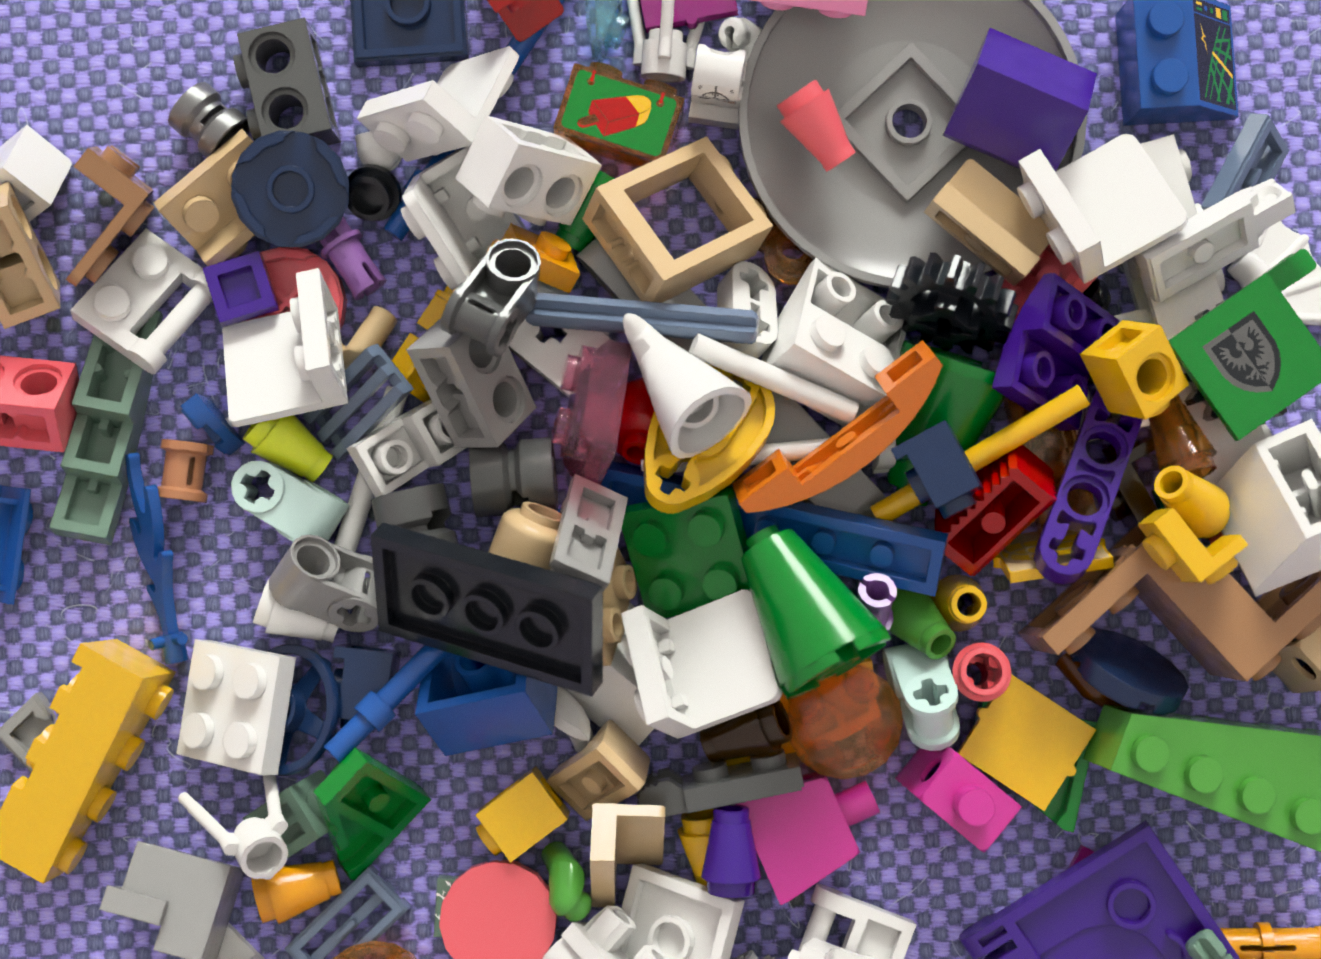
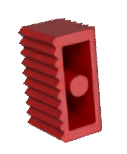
(1013, 497)

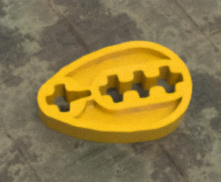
(714, 468)

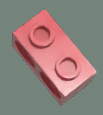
(36, 403)

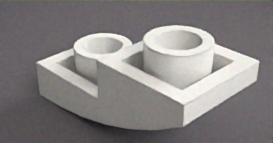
(403, 449)

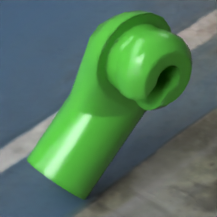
(566, 882)

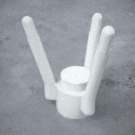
(664, 54)
(255, 840)

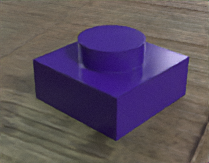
(240, 288)

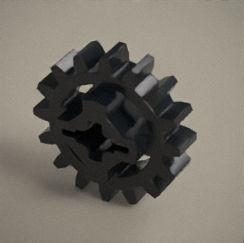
(952, 303)

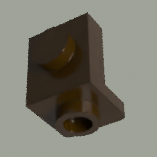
(1132, 499)

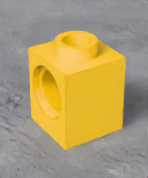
(1135, 369)
(521, 815)

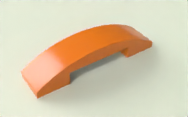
(779, 483)

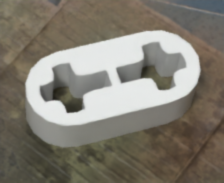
(751, 289)

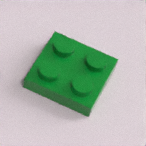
(688, 554)

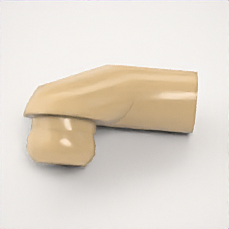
(373, 330)

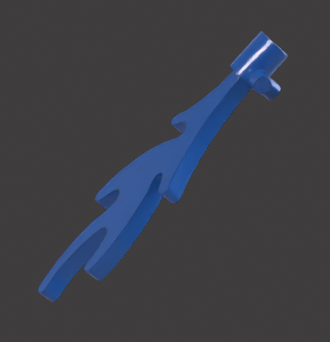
(149, 541)

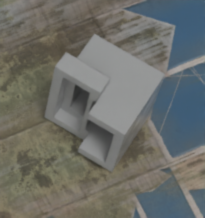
(181, 894)

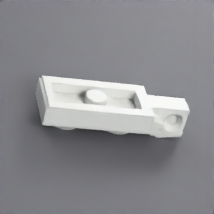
(1213, 239)

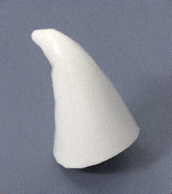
(689, 397)

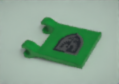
(1253, 350)

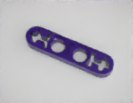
(1097, 478)

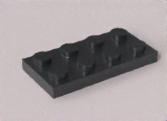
(489, 608)

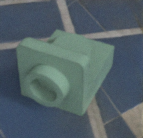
(300, 812)

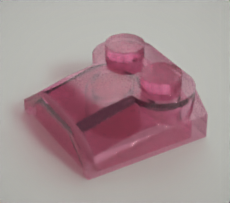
(595, 407)

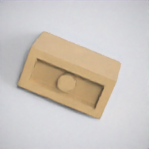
(990, 221)
(622, 837)

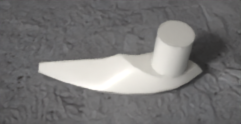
(572, 720)

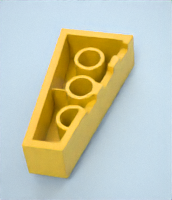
(81, 757)

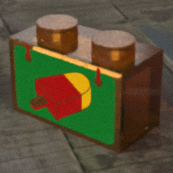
(619, 116)

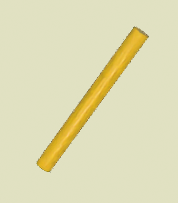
(995, 446)

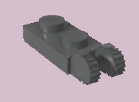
(722, 785)

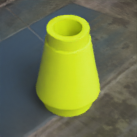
(289, 446)

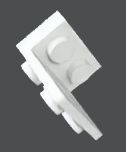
(286, 359)

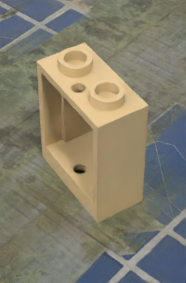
(638, 249)

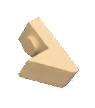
(602, 772)

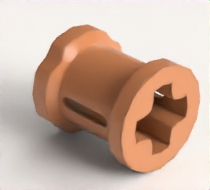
(184, 470)

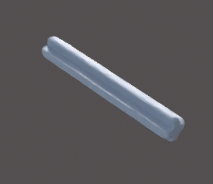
(666, 318)

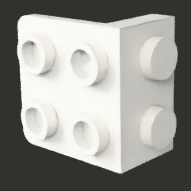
(441, 114)
(1101, 205)
(454, 226)
(699, 664)

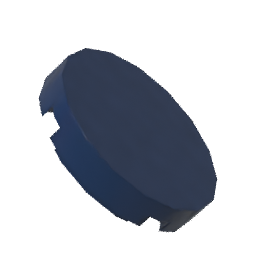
(290, 189)
(1130, 672)

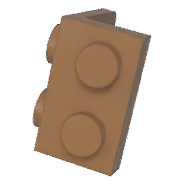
(115, 175)

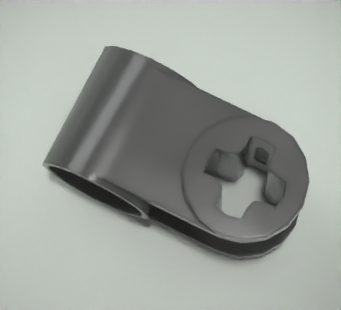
(495, 296)

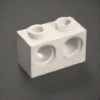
(526, 172)

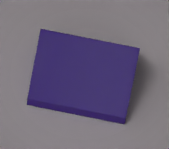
(1020, 102)

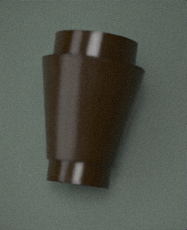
(748, 734)

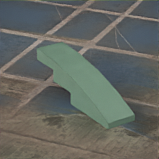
(107, 427)

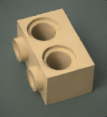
(26, 276)

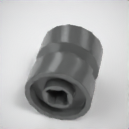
(513, 476)
(416, 509)

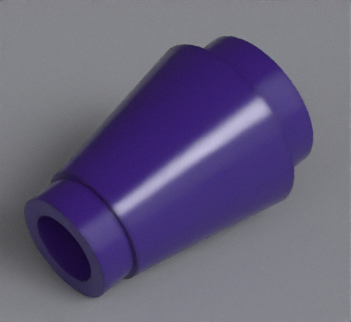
(731, 854)

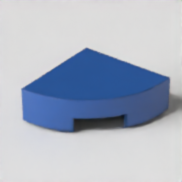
(206, 415)

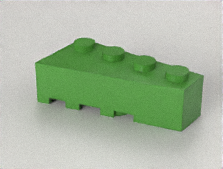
(1233, 767)

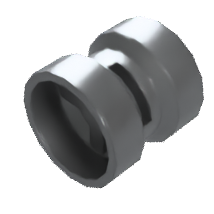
(205, 118)

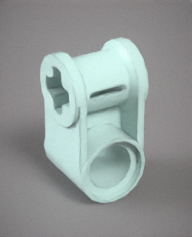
(296, 504)
(925, 696)

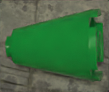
(960, 396)
(806, 612)

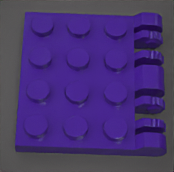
(1108, 906)

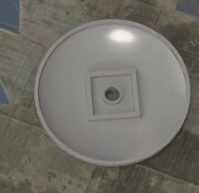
(893, 59)

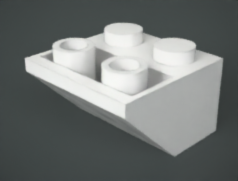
(836, 336)
(1277, 507)

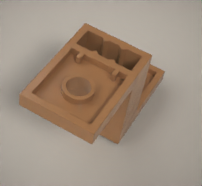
(1213, 621)

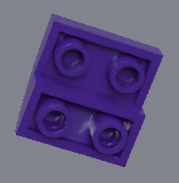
(1046, 345)

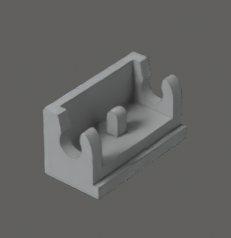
(588, 532)

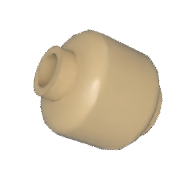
(527, 534)

